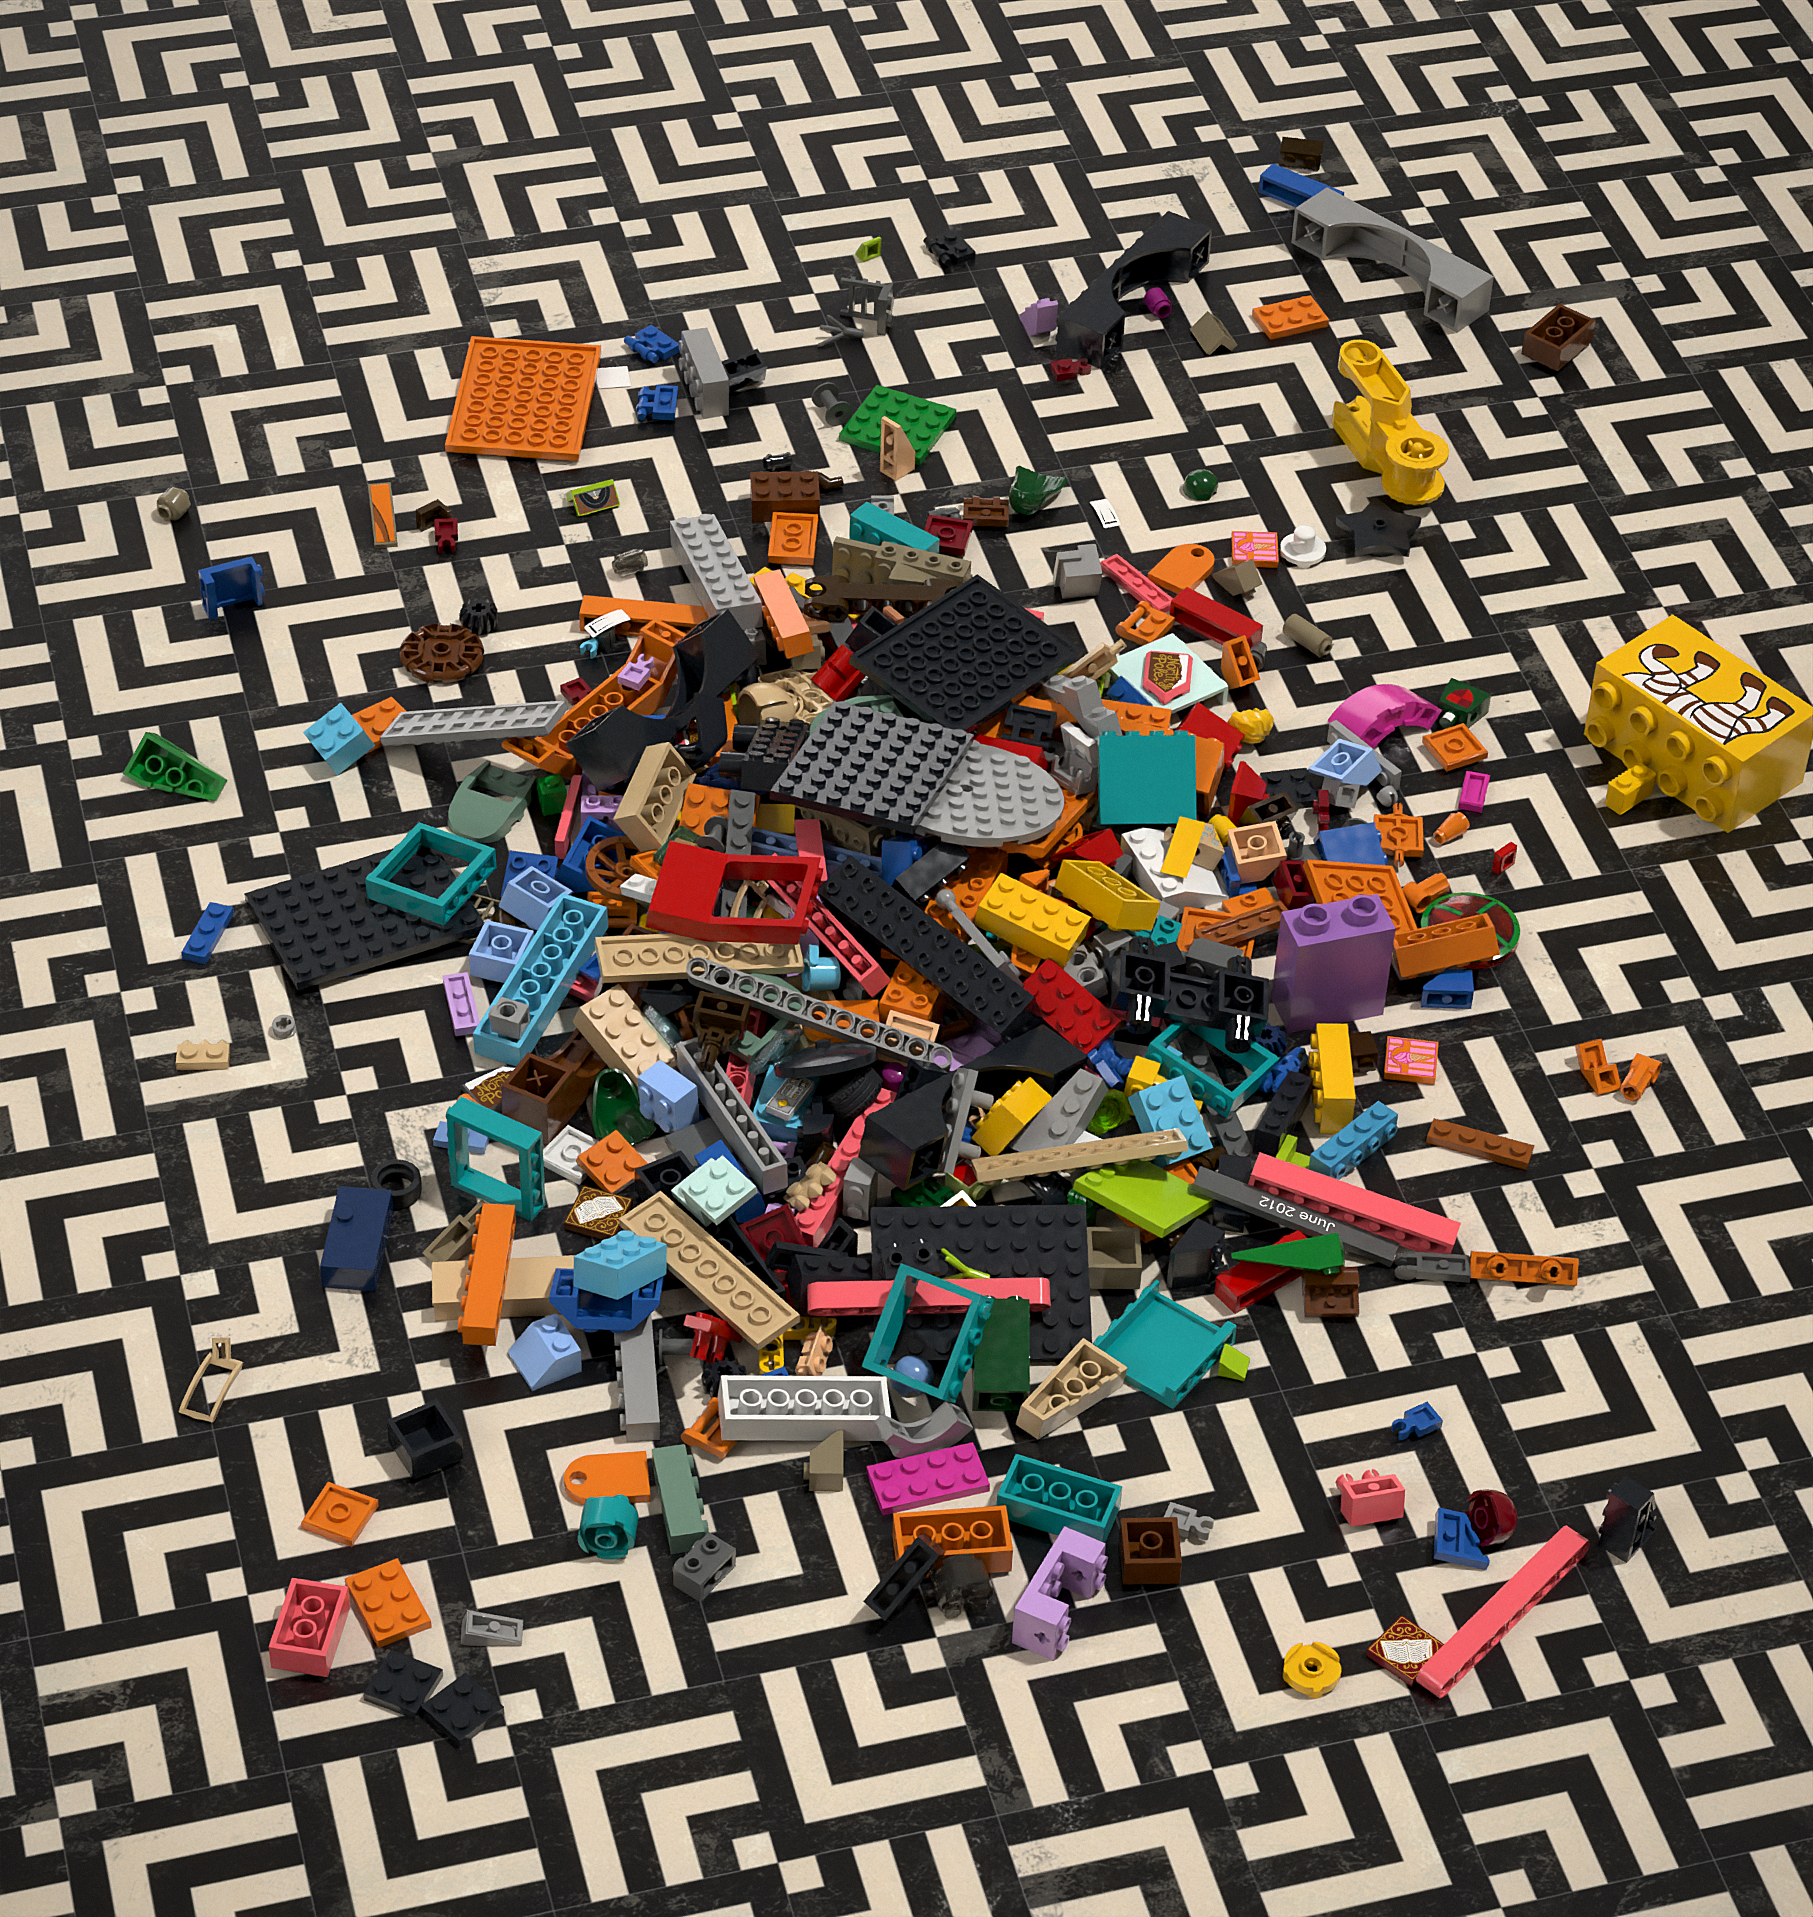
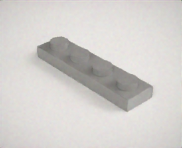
(1390, 773)

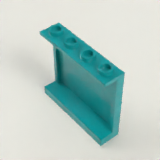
(1146, 778)
(1164, 1345)

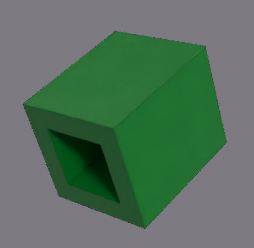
(551, 794)

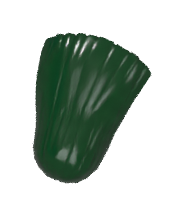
(1032, 490)
(618, 1108)

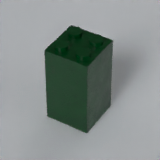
(1003, 1358)

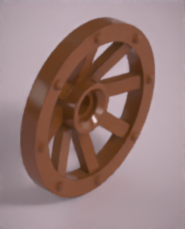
(619, 872)

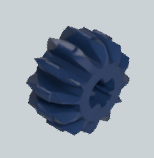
(1272, 1040)

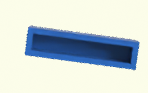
(1289, 186)

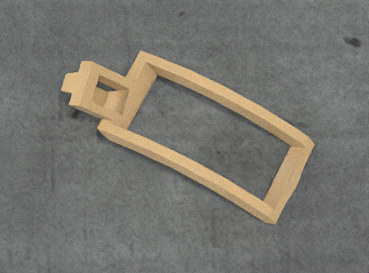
(759, 887)
(213, 1358)

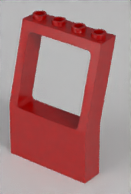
(692, 883)

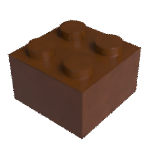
(1150, 1550)

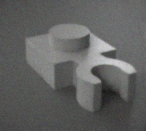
(1189, 1522)

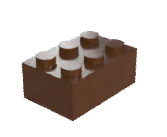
(1558, 337)
(783, 493)

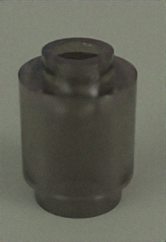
(629, 562)

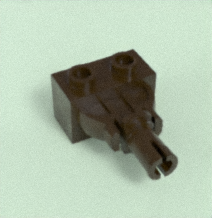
(718, 1022)

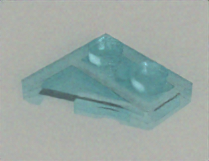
(665, 1027)

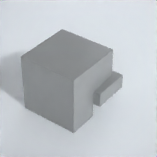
(1078, 572)

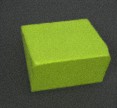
(869, 249)
(1233, 1363)

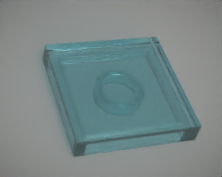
(775, 1050)

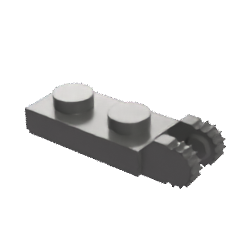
(1433, 1266)

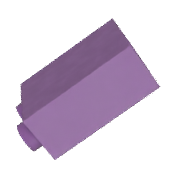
(1332, 962)

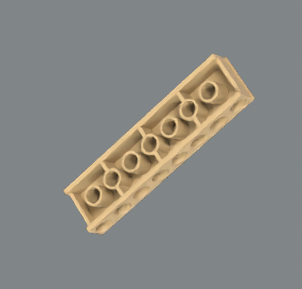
(525, 1290)

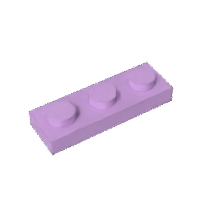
(461, 1003)

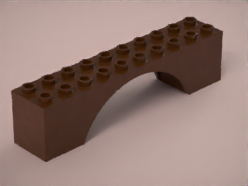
(552, 1089)

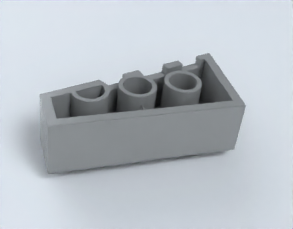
(1064, 1115)

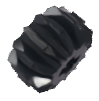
(479, 616)
(713, 1372)

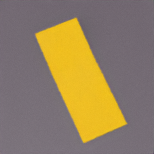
(1183, 847)

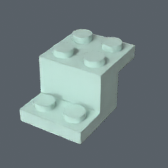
(714, 1191)

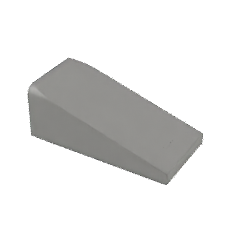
(490, 1630)

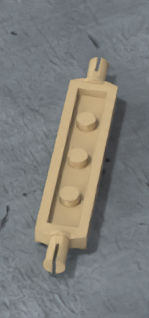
(1091, 665)

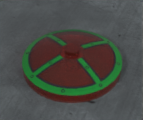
(1468, 904)

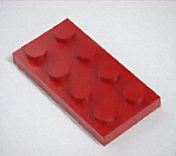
(1070, 1008)

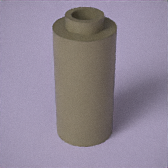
(1307, 635)

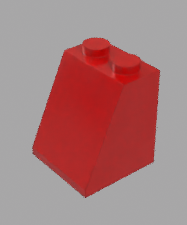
(1208, 725)

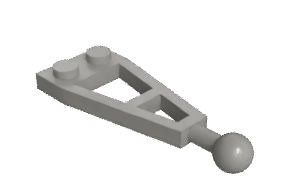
(946, 900)

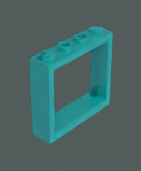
(436, 910)
(1201, 1086)
(526, 1140)
(892, 1320)

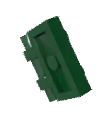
(920, 1194)

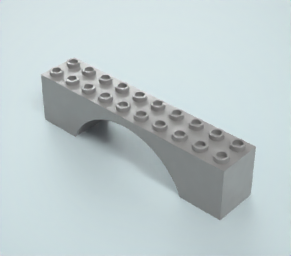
(1341, 228)

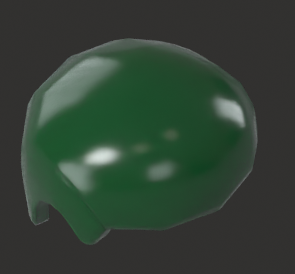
(1200, 485)

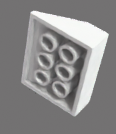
(1148, 854)

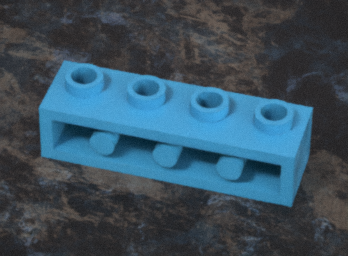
(1355, 1142)

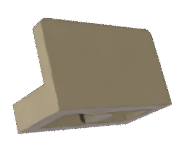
(1212, 333)

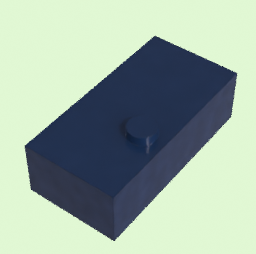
(356, 1239)

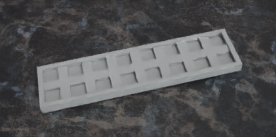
(474, 723)

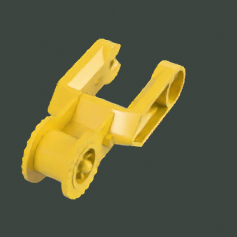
(1383, 430)

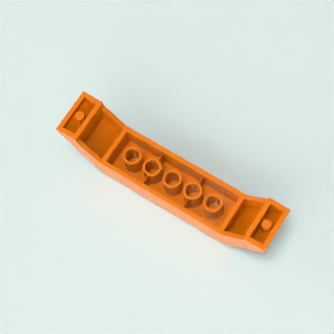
(550, 751)

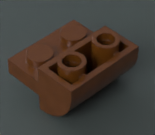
(1331, 1294)

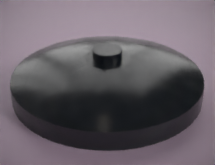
(825, 1059)

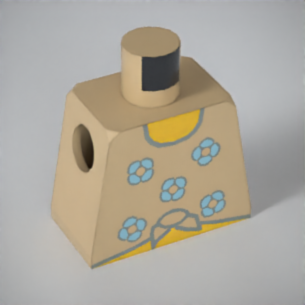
(1209, 848)

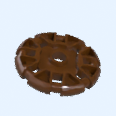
(459, 647)

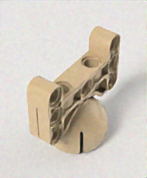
(782, 695)

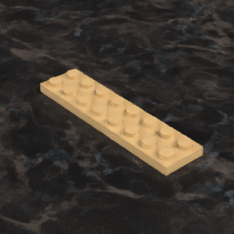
(667, 956)
(1070, 1157)
(712, 1271)

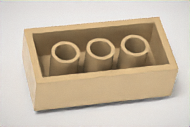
(654, 797)
(623, 1034)

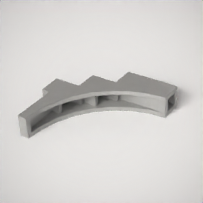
(1084, 702)

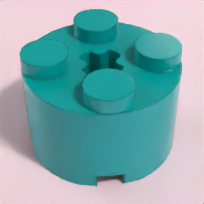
(608, 1526)

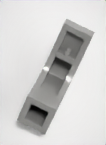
(933, 1433)

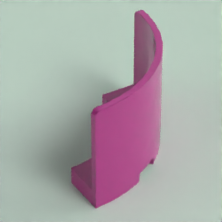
(1381, 708)

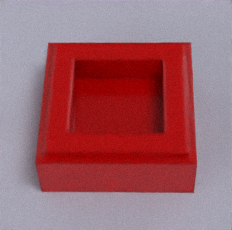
(1504, 858)

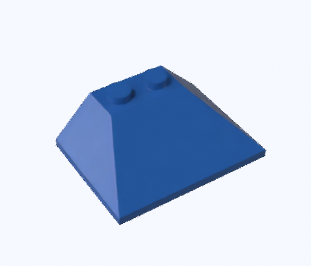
(595, 1312)

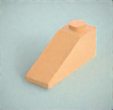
(896, 453)

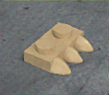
(203, 1056)
(810, 1186)

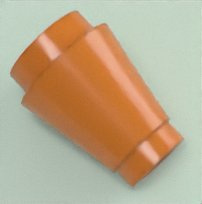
(1451, 828)

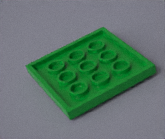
(919, 418)

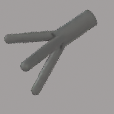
(843, 331)

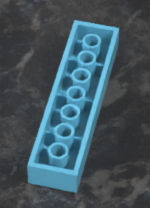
(544, 975)

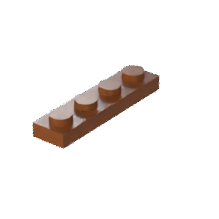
(1243, 925)
(1480, 1144)

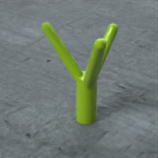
(966, 1272)

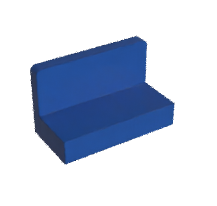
(1231, 876)

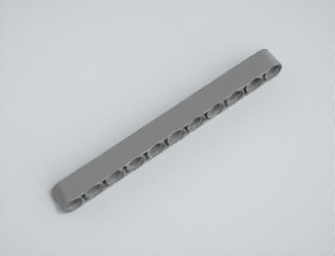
(810, 1006)

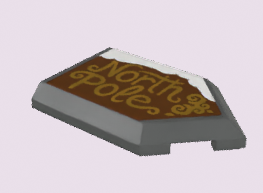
(487, 1088)

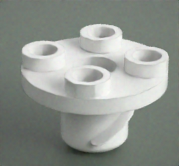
(1303, 547)

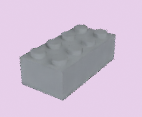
(704, 373)

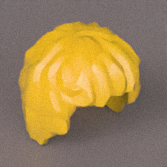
(1253, 724)

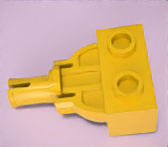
(1145, 1075)

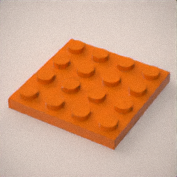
(1344, 880)

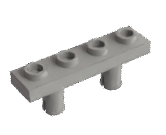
(956, 1115)

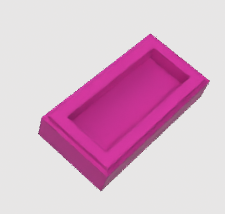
(1474, 791)

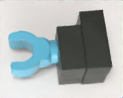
(601, 642)

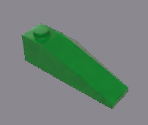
(169, 768)
(1309, 1254)

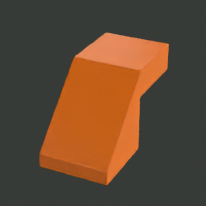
(1594, 1066)

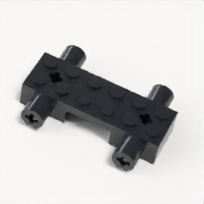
(767, 750)
(1228, 1003)

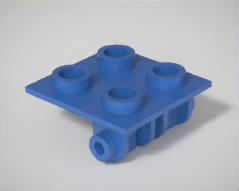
(520, 861)

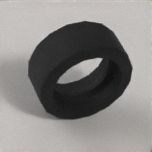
(399, 1169)

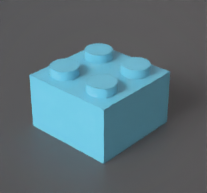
(339, 738)

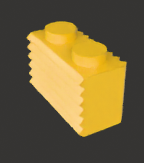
(1630, 788)

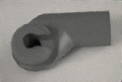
(951, 512)

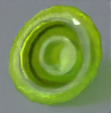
(1111, 1112)

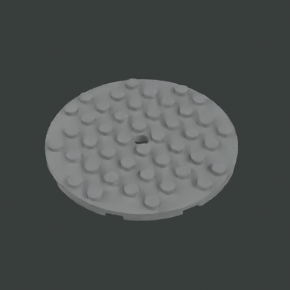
(1002, 802)

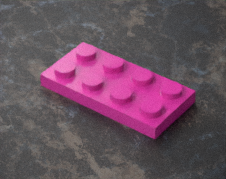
(927, 1478)

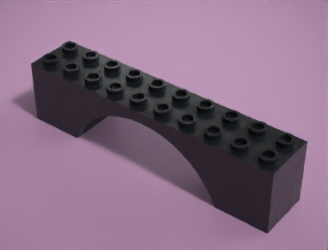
(1167, 252)
(706, 663)
(971, 984)
(910, 1135)

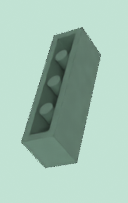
(678, 1497)

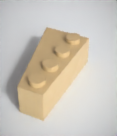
(1071, 1388)

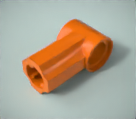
(1422, 894)
(1641, 1073)

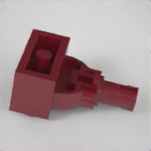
(1293, 885)

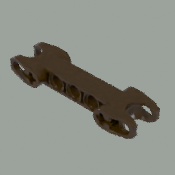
(844, 598)

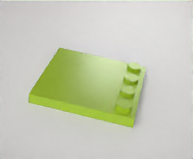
(1144, 1195)

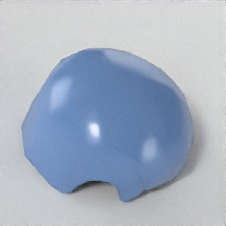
(916, 1368)

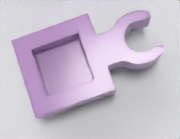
(636, 674)

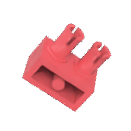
(1371, 1499)

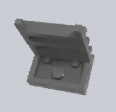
(882, 303)

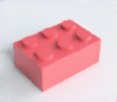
(309, 1627)

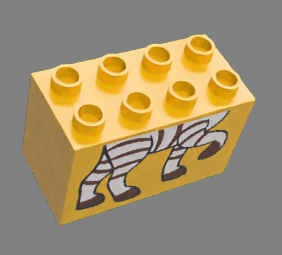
(1700, 721)

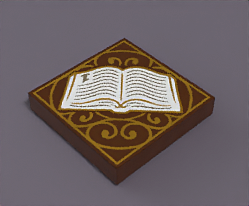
(597, 1213)

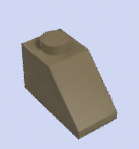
(1239, 578)
(826, 1464)

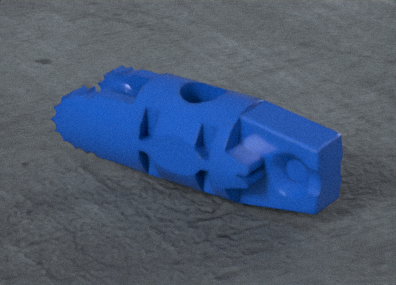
(1292, 1061)

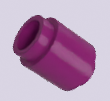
(1158, 303)

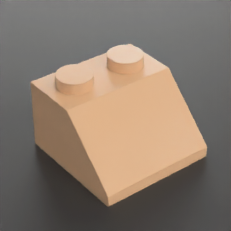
(1256, 850)

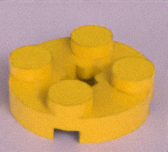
(1308, 1682)

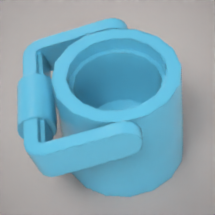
(820, 972)

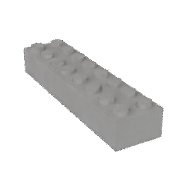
(715, 569)

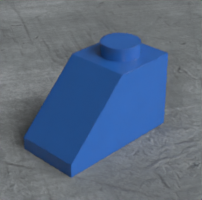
(1449, 990)

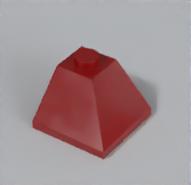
(1246, 791)
(1092, 847)

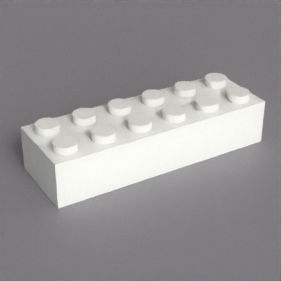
(801, 1407)

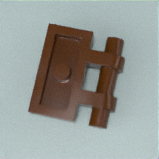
(986, 511)

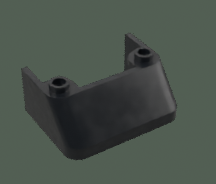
(710, 727)

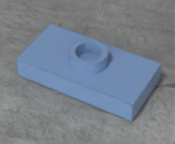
(476, 1141)

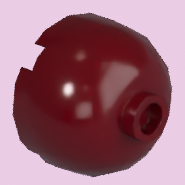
(1491, 1516)

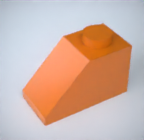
(1238, 663)

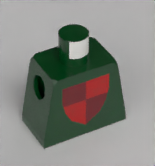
(1462, 704)

